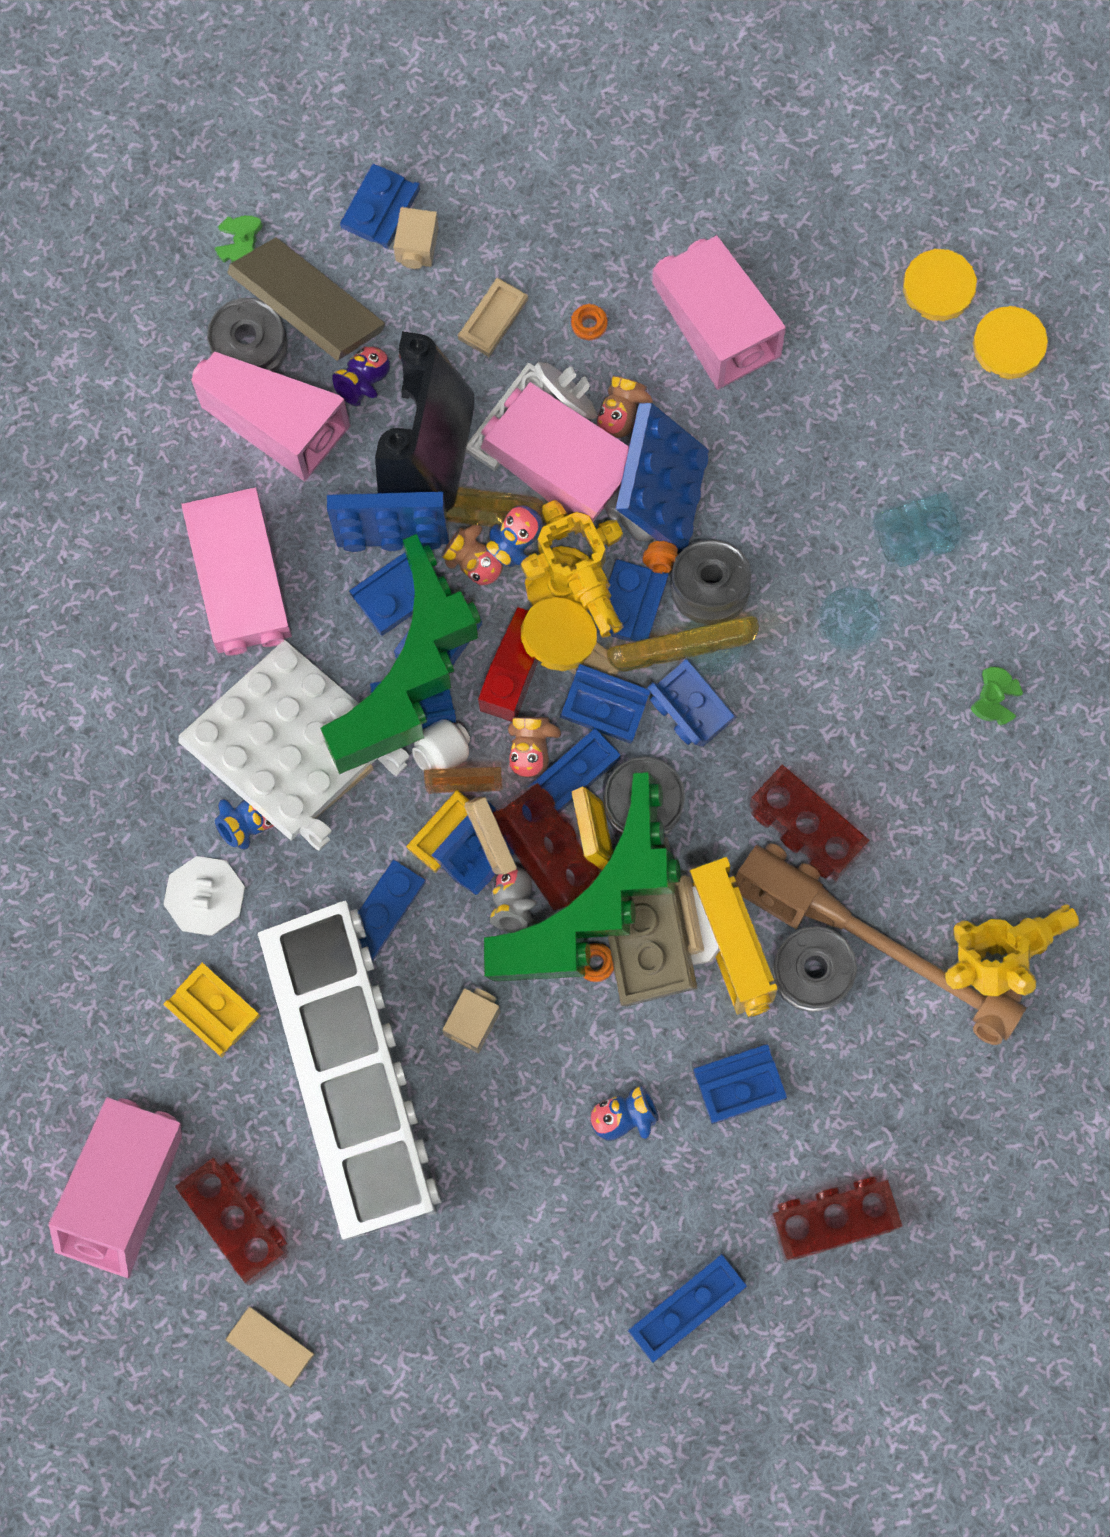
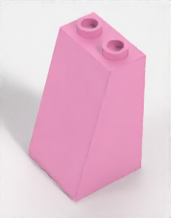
(719, 311)
(271, 411)
(556, 451)
(237, 571)
(115, 1186)

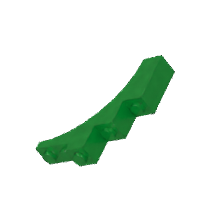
(392, 712)
(603, 910)

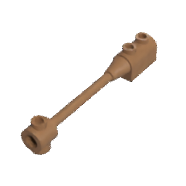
(797, 893)

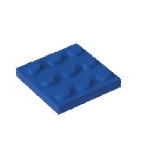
(662, 477)
(388, 519)

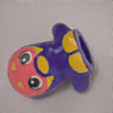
(362, 371)

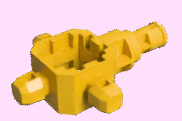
(587, 577)
(999, 937)

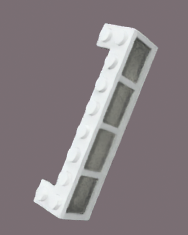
(348, 1071)

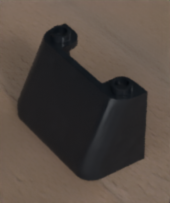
(435, 448)

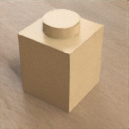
(416, 237)
(472, 1019)

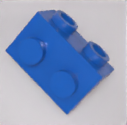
(692, 704)
(465, 858)

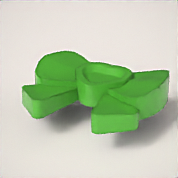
(245, 233)
(996, 684)

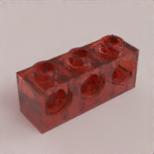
(802, 804)
(527, 842)
(212, 1215)
(857, 1224)

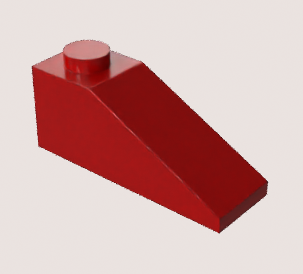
(508, 674)

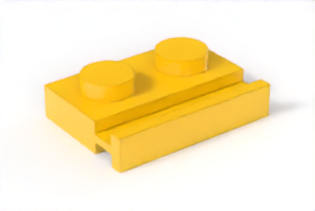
(211, 1010)

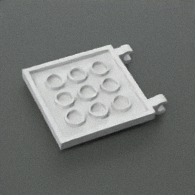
(270, 742)

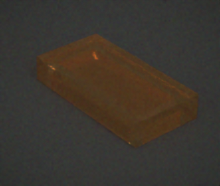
(463, 780)

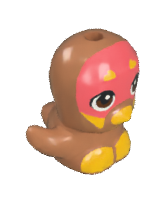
(620, 407)
(472, 556)
(529, 748)

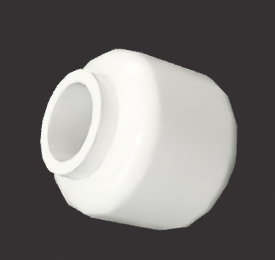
(442, 747)

